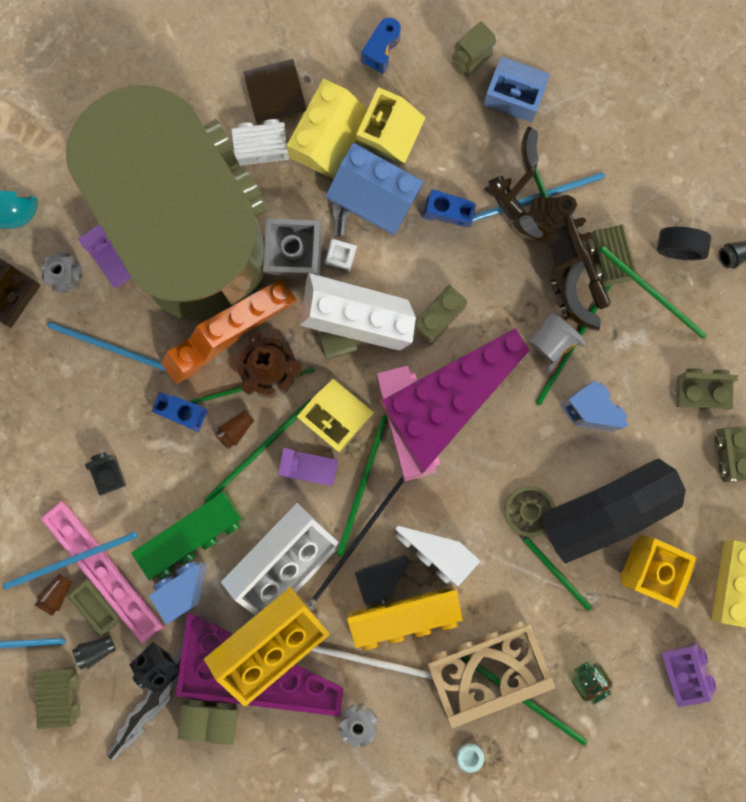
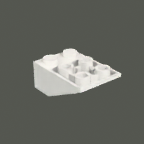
(449, 556)

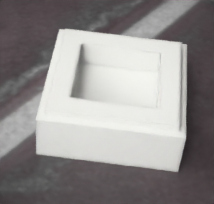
(340, 255)

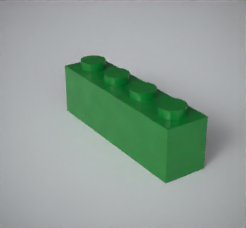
(188, 535)

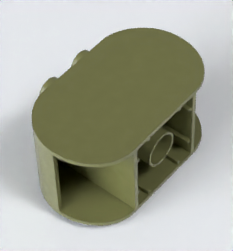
(170, 199)

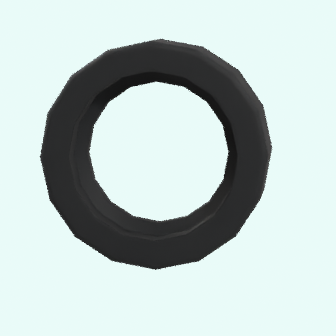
(684, 243)

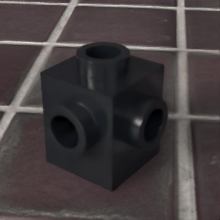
(153, 668)

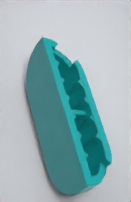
(16, 210)

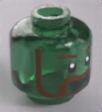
(592, 682)

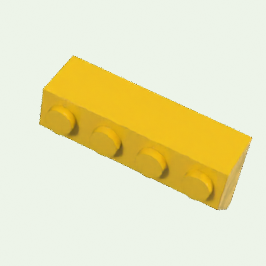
(405, 617)
(266, 647)

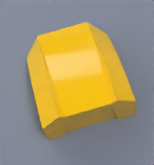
(658, 570)

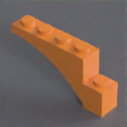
(224, 329)

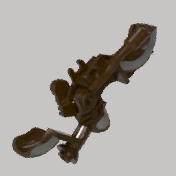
(553, 223)

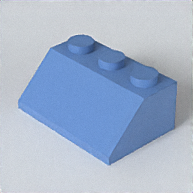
(374, 189)

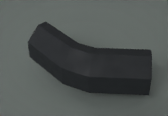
(614, 510)

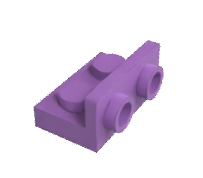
(689, 675)

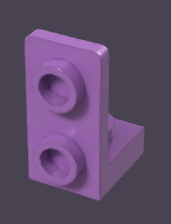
(105, 256)
(308, 467)

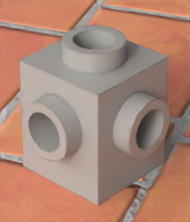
(67, 279)
(358, 715)

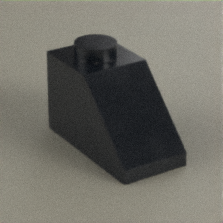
(380, 580)

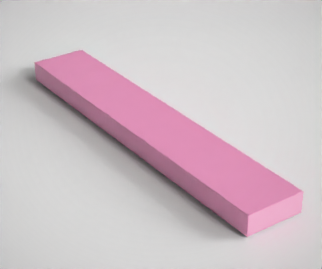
(103, 573)

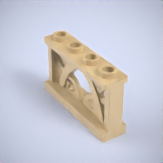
(527, 684)

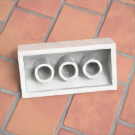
(357, 313)
(281, 560)

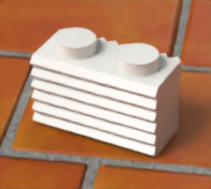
(260, 142)

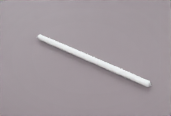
(370, 661)

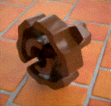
(265, 350)

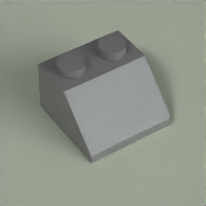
(293, 248)

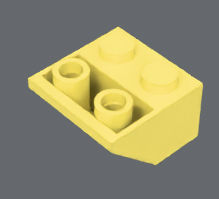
(390, 126)
(335, 415)

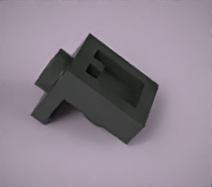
(106, 473)

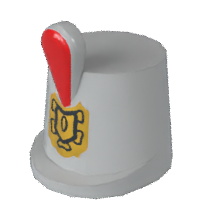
(555, 340)

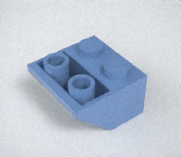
(516, 89)
(594, 410)
(180, 594)

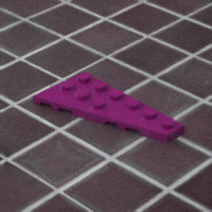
(441, 403)
(293, 691)

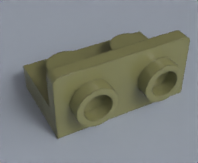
(705, 390)
(732, 451)

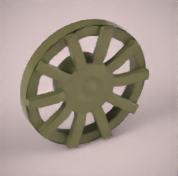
(528, 511)

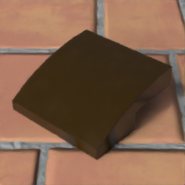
(274, 91)
(15, 293)

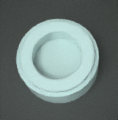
(470, 757)

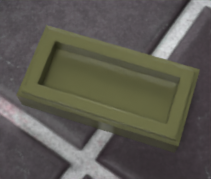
(94, 607)

